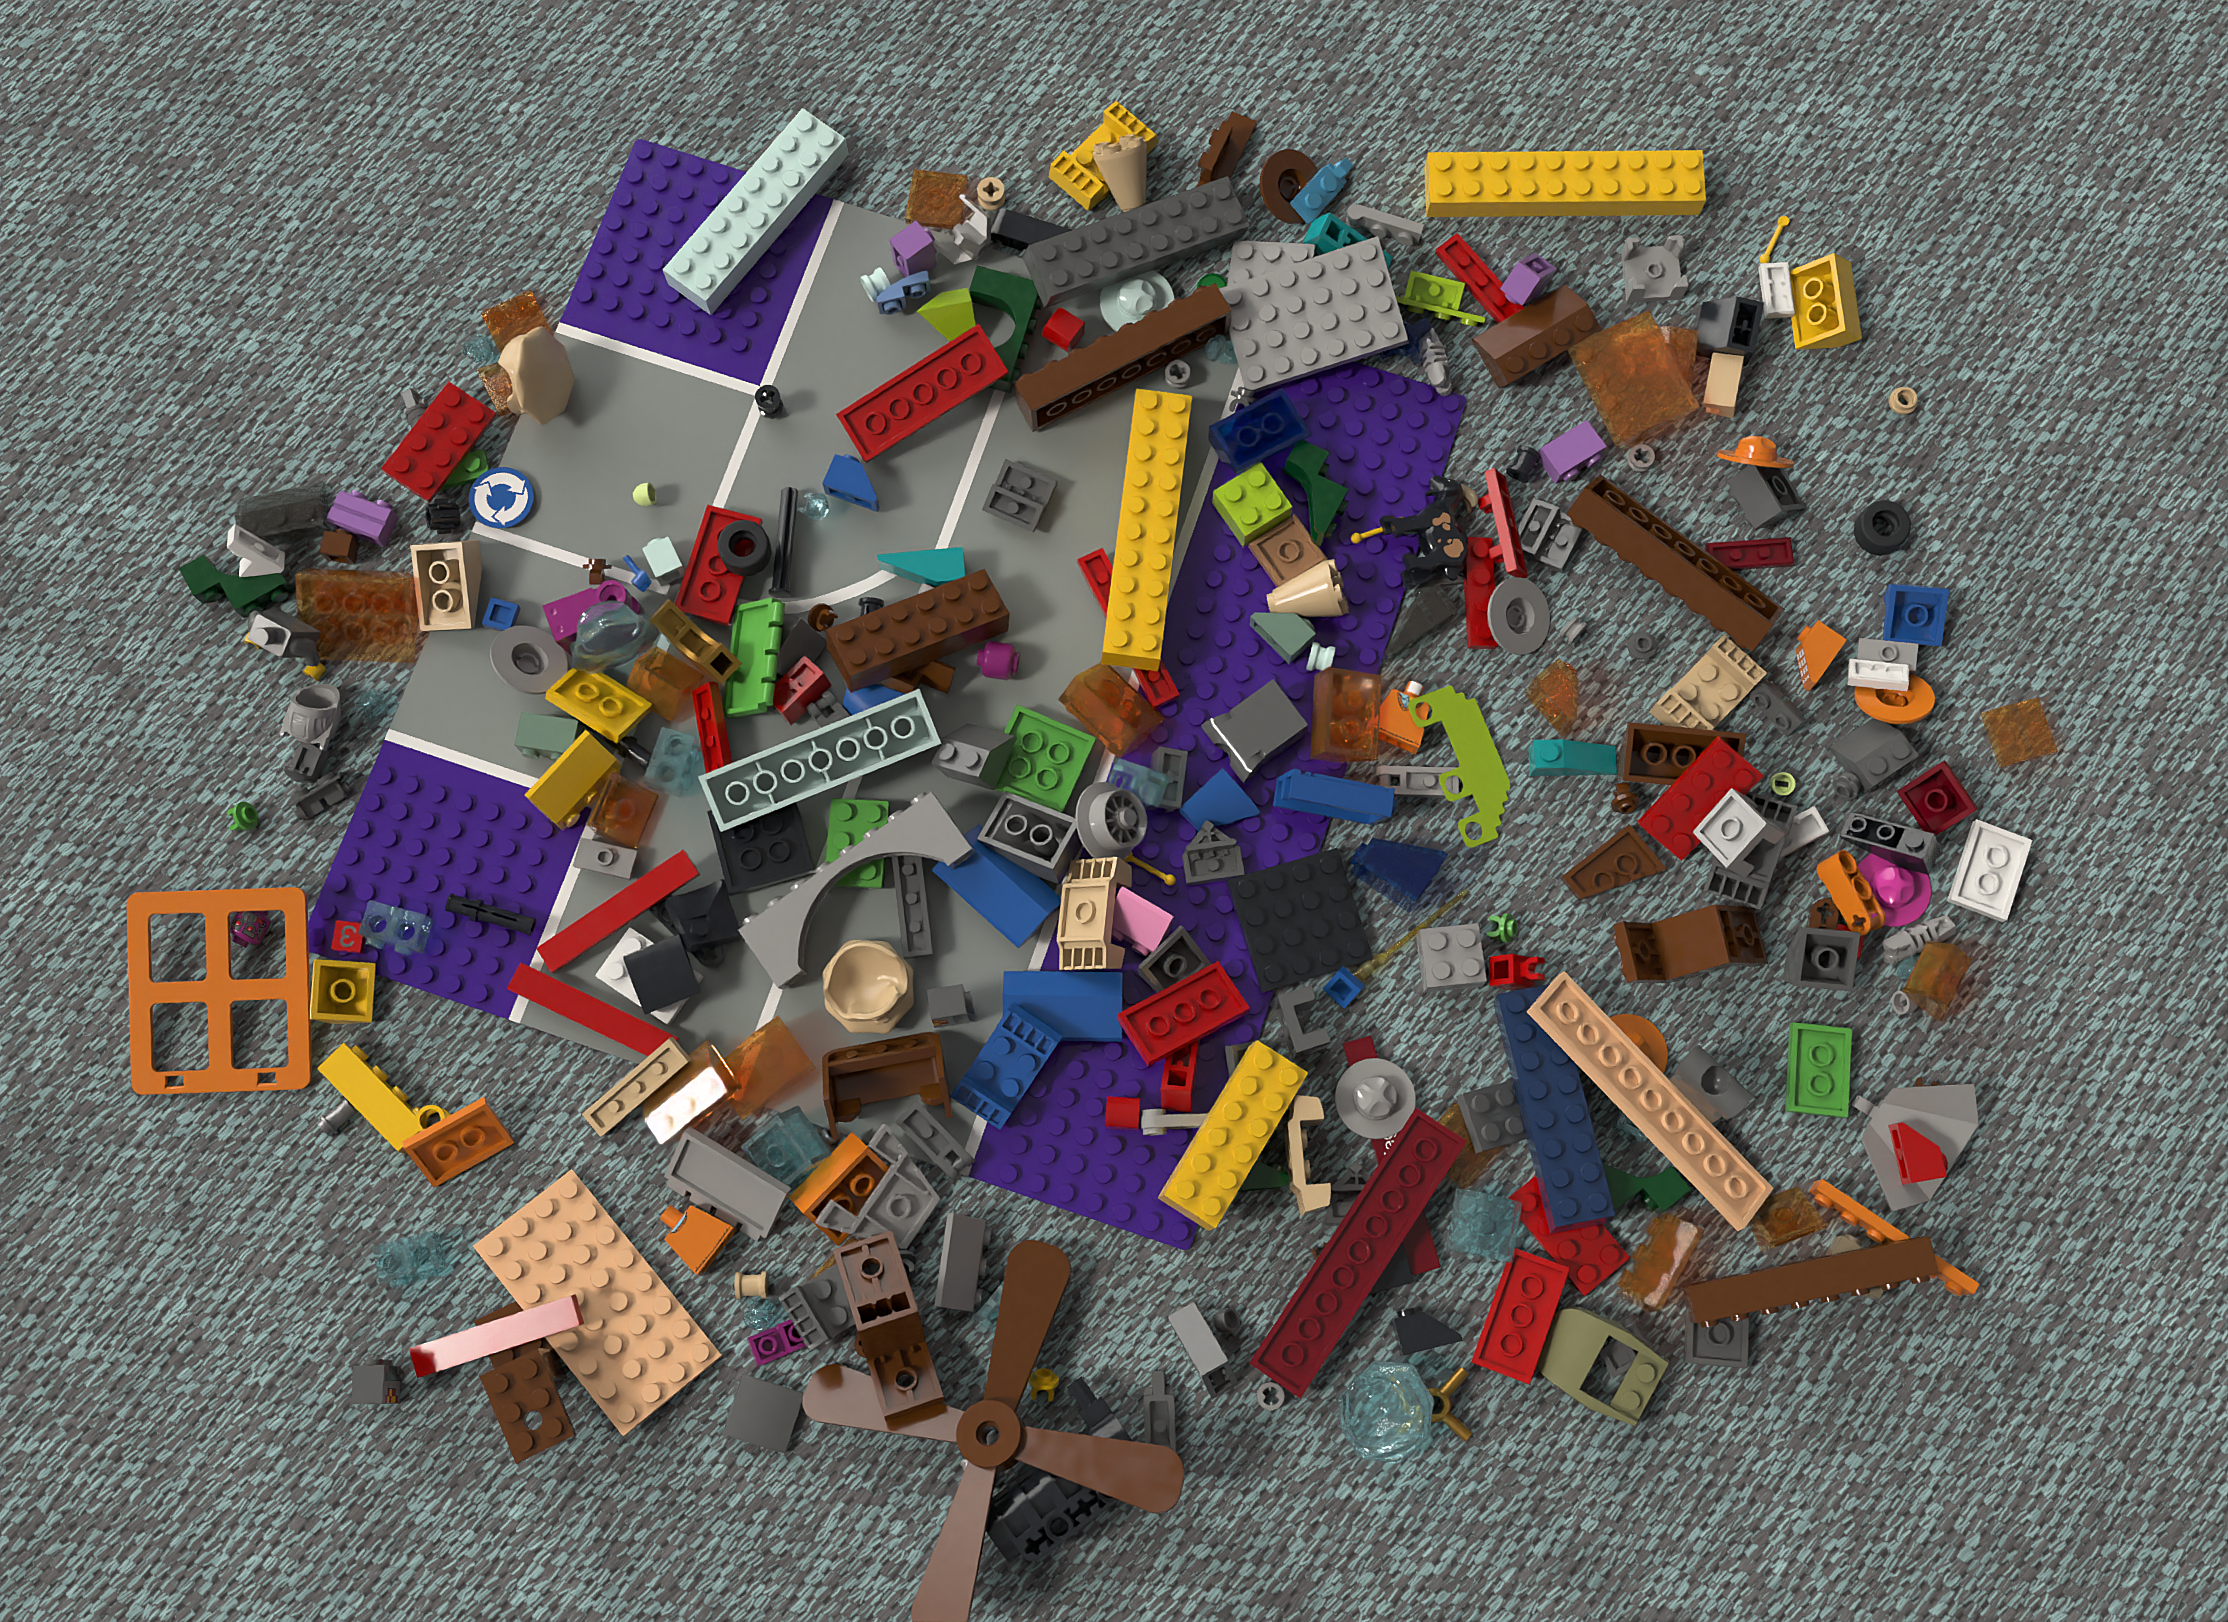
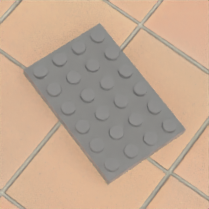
(1314, 315)

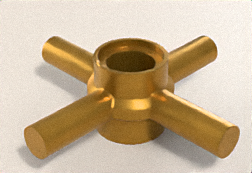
(1445, 1414)

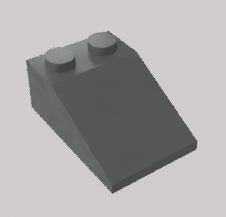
(1032, 836)

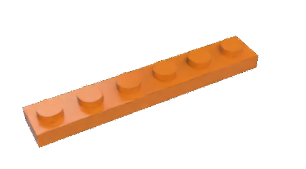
(1880, 1231)

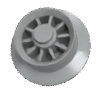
(1110, 820)

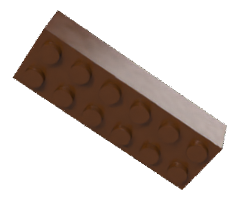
(917, 630)

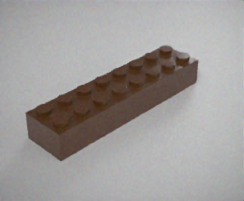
(1122, 357)
(1675, 562)

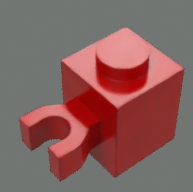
(1514, 971)

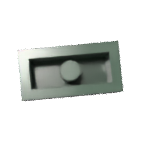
(545, 735)

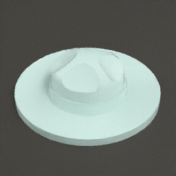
(1134, 298)

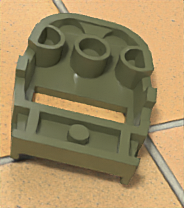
(1574, 1346)

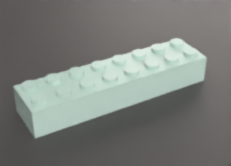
(756, 211)
(819, 760)

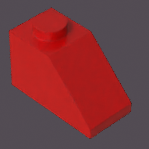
(1916, 1155)

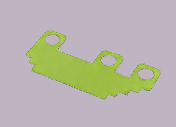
(1477, 755)

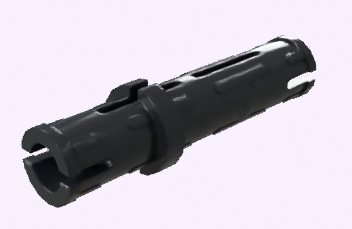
(641, 757)
(479, 911)

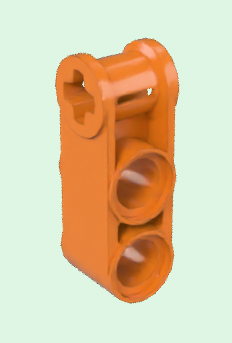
(1851, 892)

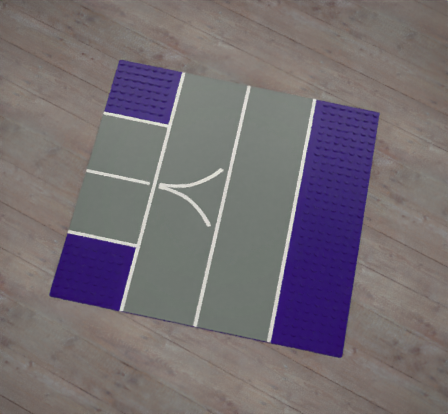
(674, 404)

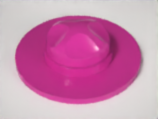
(1899, 891)

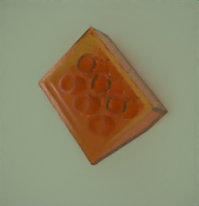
(1633, 379)
(360, 613)

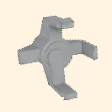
(971, 238)

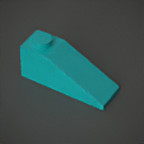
(1331, 234)
(926, 566)
(1571, 758)

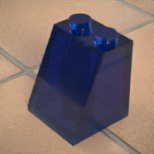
(1397, 869)

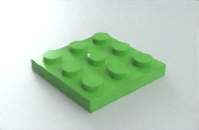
(1044, 759)

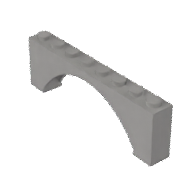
(782, 929)

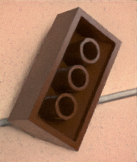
(1535, 335)
(1664, 752)

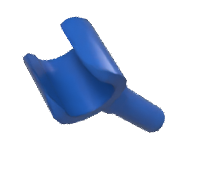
(641, 580)

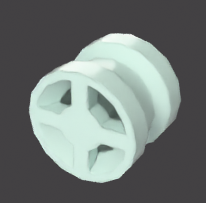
(875, 283)
(1320, 657)

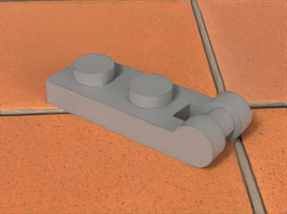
(1384, 224)
(1417, 781)

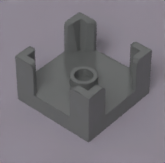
(1292, 1026)

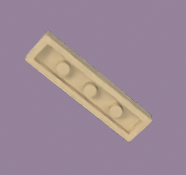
(636, 1086)

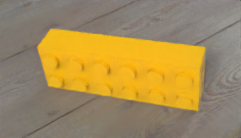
(1232, 1135)

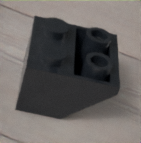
(1729, 327)

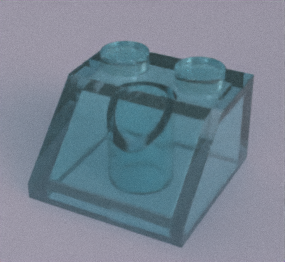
(1483, 1225)

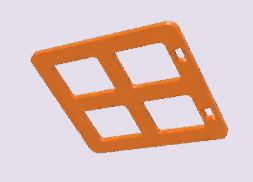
(219, 989)

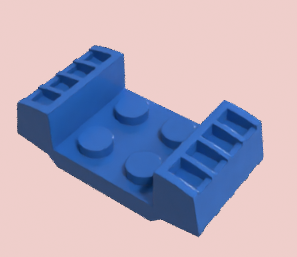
(1006, 1066)

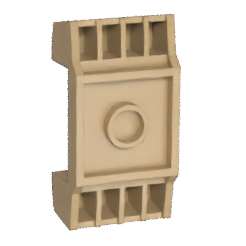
(1710, 688)
(1089, 912)
(1304, 1112)

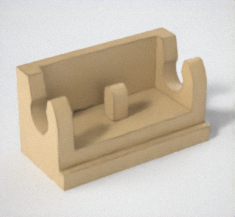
(1723, 384)

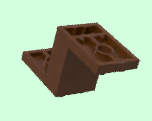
(1690, 944)
(888, 1325)
(523, 1383)

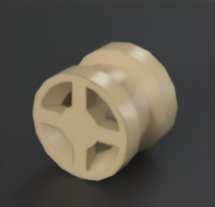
(993, 200)

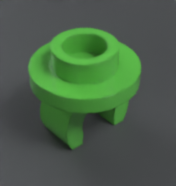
(244, 816)
(1507, 927)

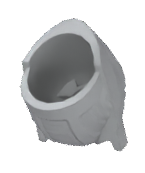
(313, 715)

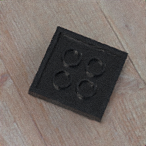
(763, 850)

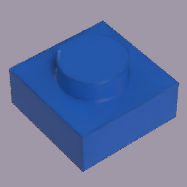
(500, 614)
(1343, 987)

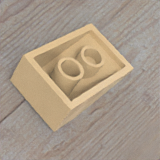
(447, 583)

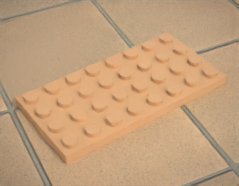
(635, 1334)

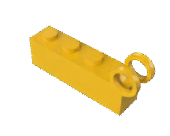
(374, 1097)

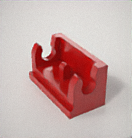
(798, 689)

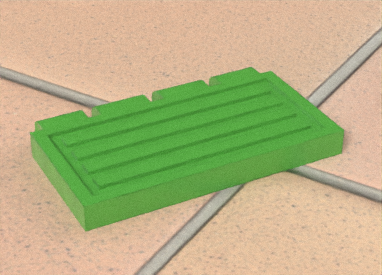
(753, 644)

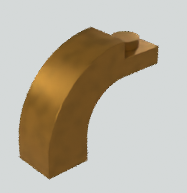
(694, 644)

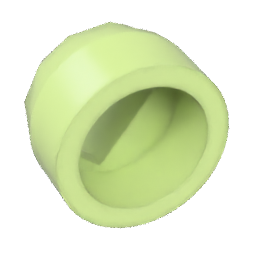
(645, 494)
(1785, 777)

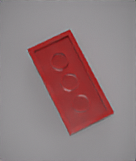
(438, 442)
(708, 587)
(1696, 794)
(1183, 1013)
(1587, 1251)
(1521, 1316)

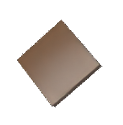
(1286, 551)

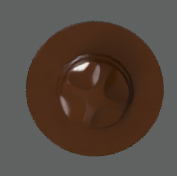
(1282, 179)

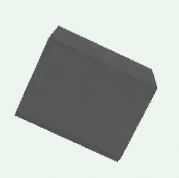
(797, 641)
(1173, 961)

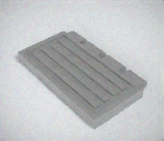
(727, 1183)

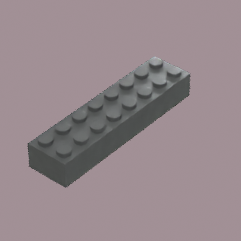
(1135, 242)

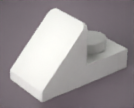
(257, 555)

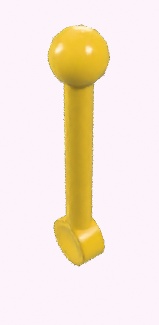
(1783, 221)
(1356, 537)
(1168, 879)

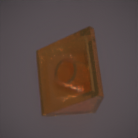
(663, 682)
(622, 810)
(1784, 1219)

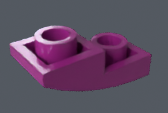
(775, 1343)

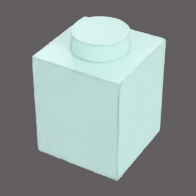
(664, 560)

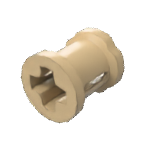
(751, 1285)

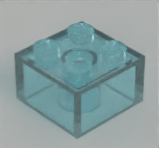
(787, 1147)

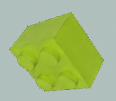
(1251, 504)

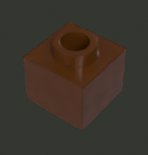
(339, 547)

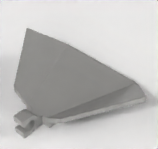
(1939, 1113)

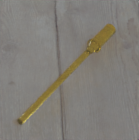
(1378, 960)

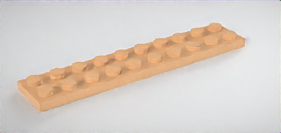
(1650, 1100)

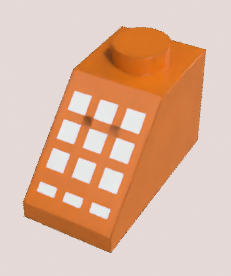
(1816, 652)

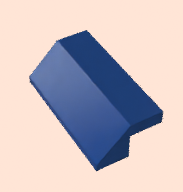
(1001, 891)
(1071, 1003)

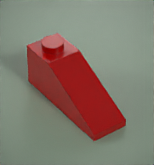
(1180, 1079)

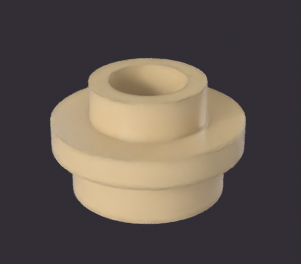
(1907, 394)

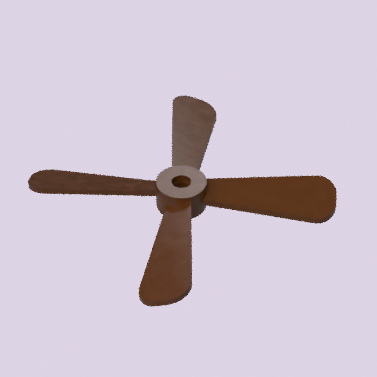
(1122, 1469)

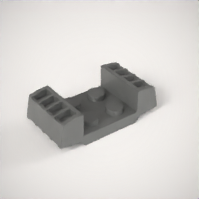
(1764, 857)
(821, 1307)

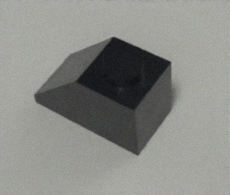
(1421, 1332)

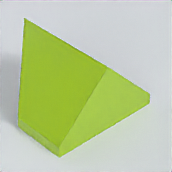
(950, 313)

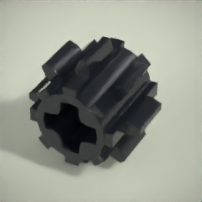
(442, 516)

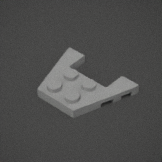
(897, 1203)

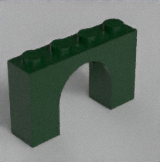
(1020, 301)

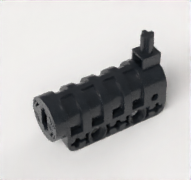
(1040, 1497)

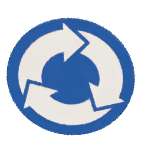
(501, 497)

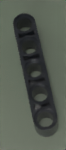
(1021, 230)

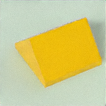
(342, 991)

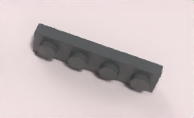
(912, 907)

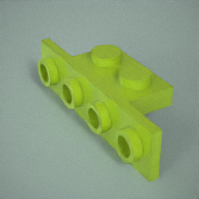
(1437, 295)

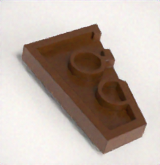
(1613, 865)

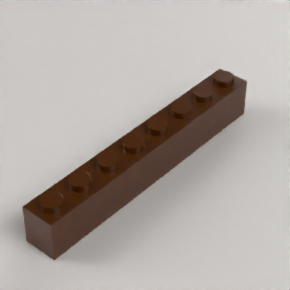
(1810, 1279)

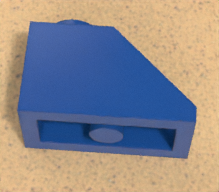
(849, 482)

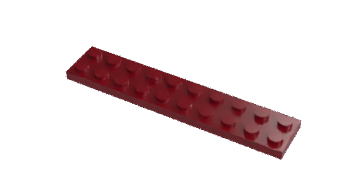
(1357, 1253)

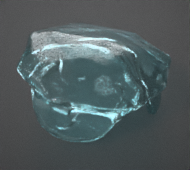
(611, 637)
(1386, 1412)

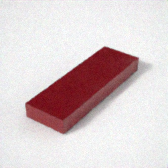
(1753, 553)

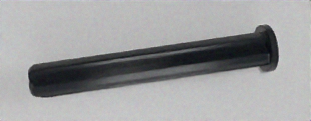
(784, 543)

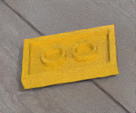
(599, 703)

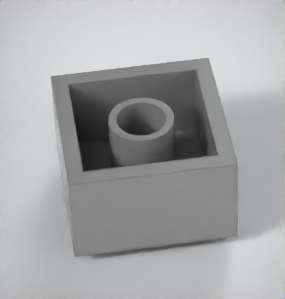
(1451, 957)

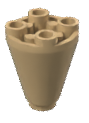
(1124, 169)
(1311, 593)

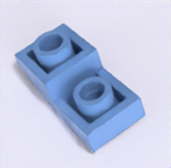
(893, 298)

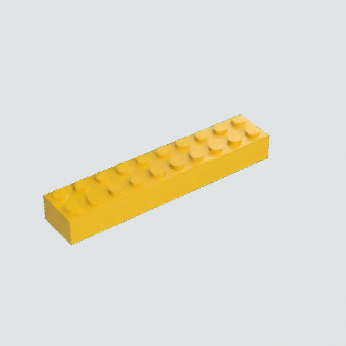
(1564, 183)
(1146, 530)

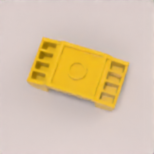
(1079, 172)

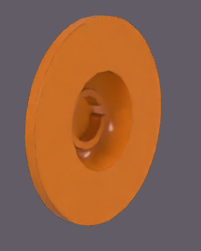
(1756, 451)
(1896, 705)
(1645, 1037)

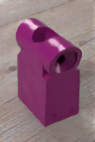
(565, 612)

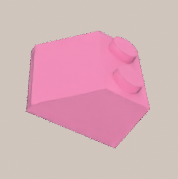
(1139, 922)

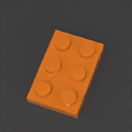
(458, 1142)

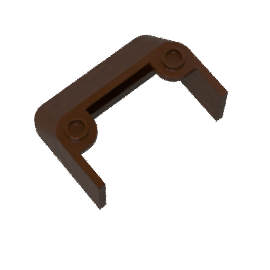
(882, 1073)

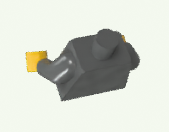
(285, 638)

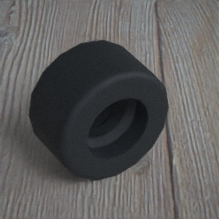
(741, 531)
(1872, 541)

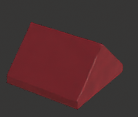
(1937, 799)

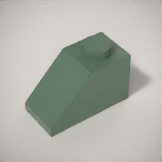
(1284, 633)

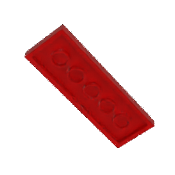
(922, 393)

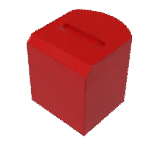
(1064, 330)
(1122, 1113)

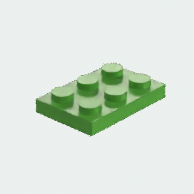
(847, 826)
(1818, 1070)

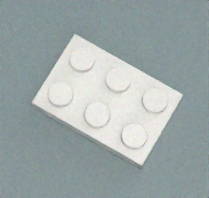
(1989, 870)
(615, 974)

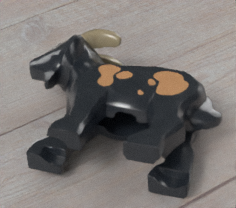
(1436, 532)

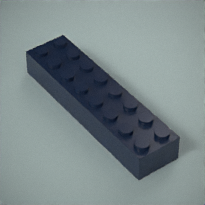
(1553, 1118)

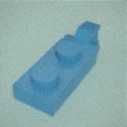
(1321, 190)

